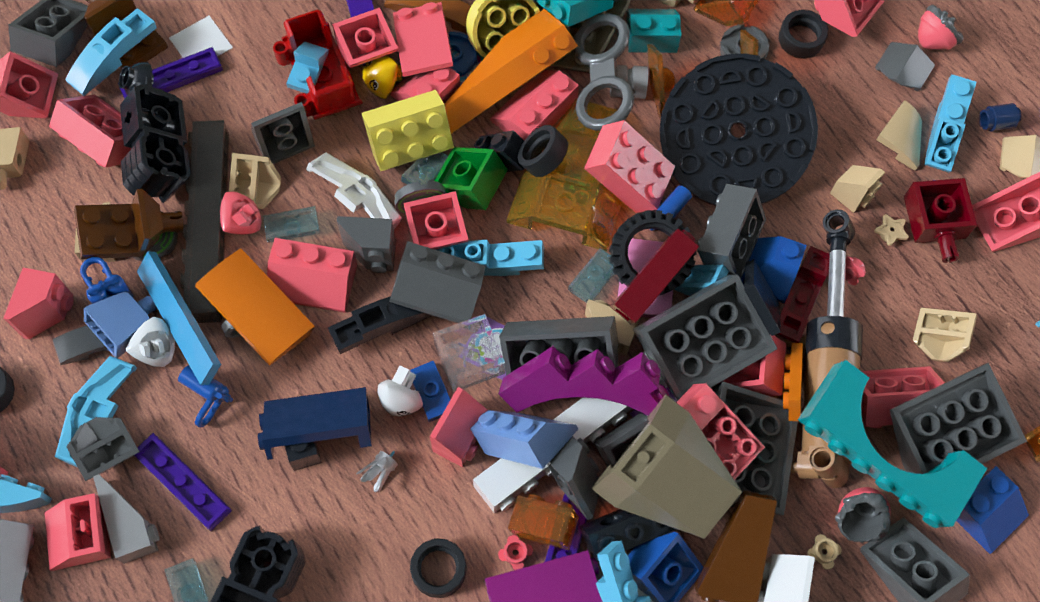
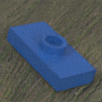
(431, 389)

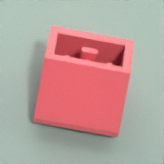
(76, 532)

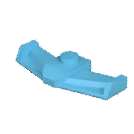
(93, 401)

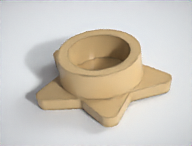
(889, 236)

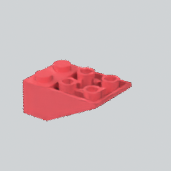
(722, 428)

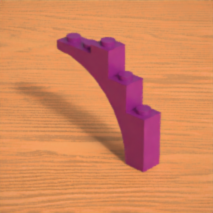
(594, 376)

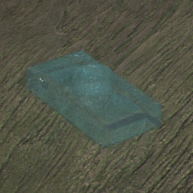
(424, 169)
(291, 224)
(592, 276)
(186, 582)

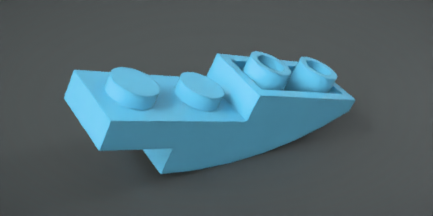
(103, 52)
(949, 123)
(500, 258)
(20, 498)
(618, 581)

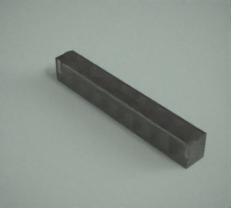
(203, 229)

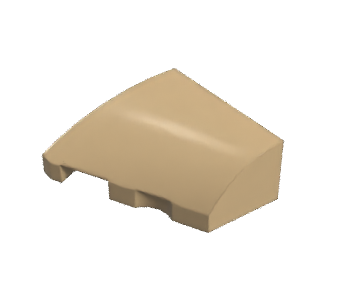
(904, 135)

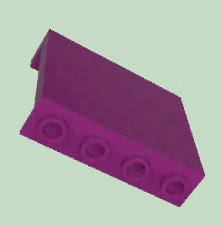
(557, 580)

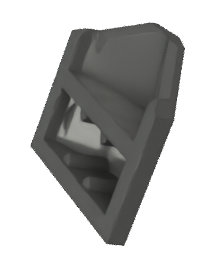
(905, 65)
(101, 446)

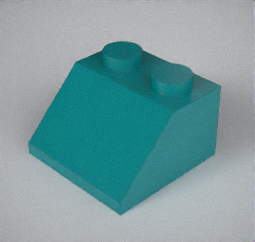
(654, 27)

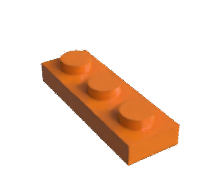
(793, 381)

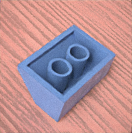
(521, 436)

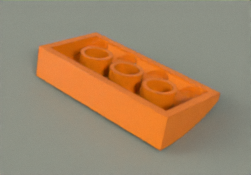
(255, 306)

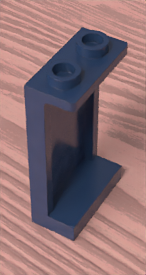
(315, 419)

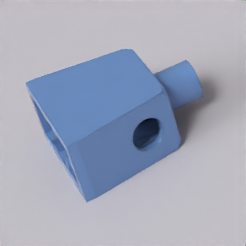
(117, 319)

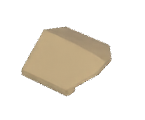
(1021, 155)
(254, 178)
(944, 333)

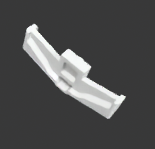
(355, 188)

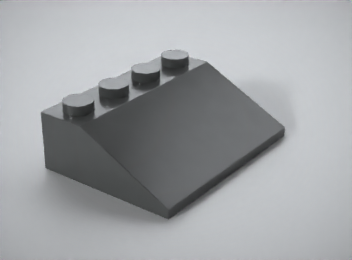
(706, 336)
(954, 417)
(771, 425)

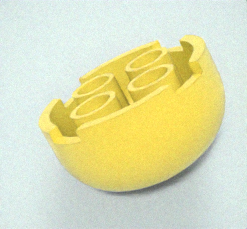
(493, 19)

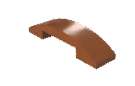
(454, 10)

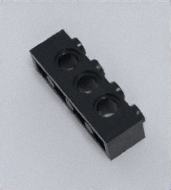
(622, 527)

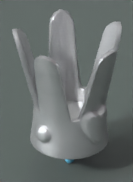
(382, 462)

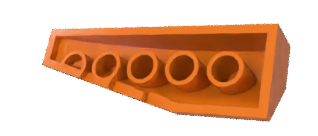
(510, 65)

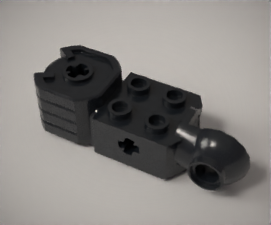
(155, 133)
(251, 579)

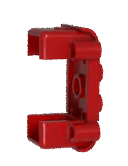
(334, 86)

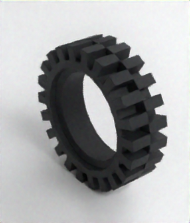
(635, 224)

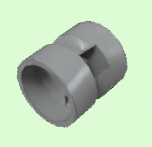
(636, 78)

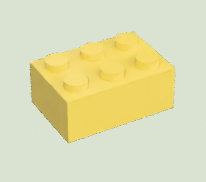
(408, 130)

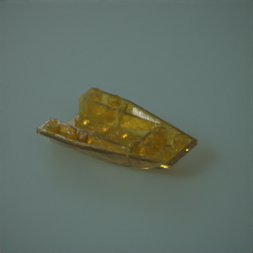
(570, 194)

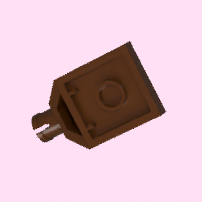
(103, 11)
(123, 228)

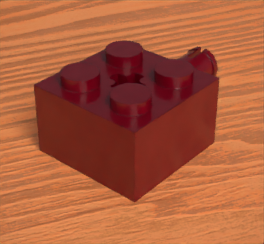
(941, 214)

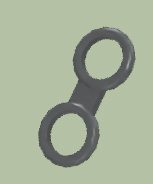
(603, 71)

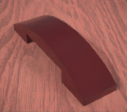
(803, 294)

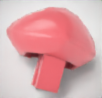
(239, 214)

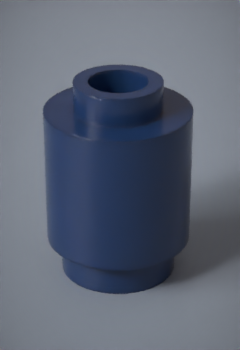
(1000, 117)

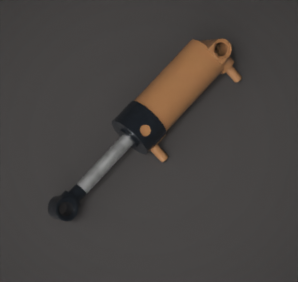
(826, 343)

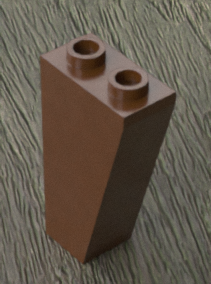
(740, 553)

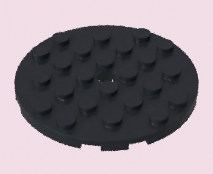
(743, 92)

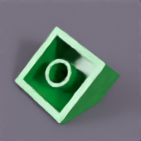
(473, 175)

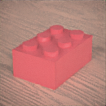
(629, 167)

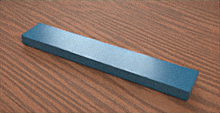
(179, 318)

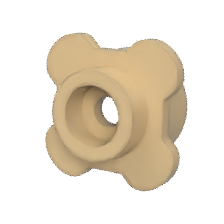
(832, 548)

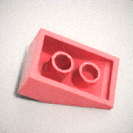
(422, 39)
(1010, 214)

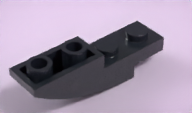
(373, 322)

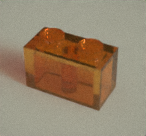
(543, 521)

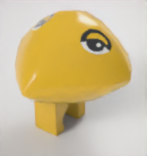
(382, 75)

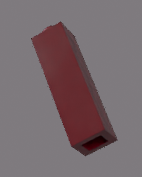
(655, 276)

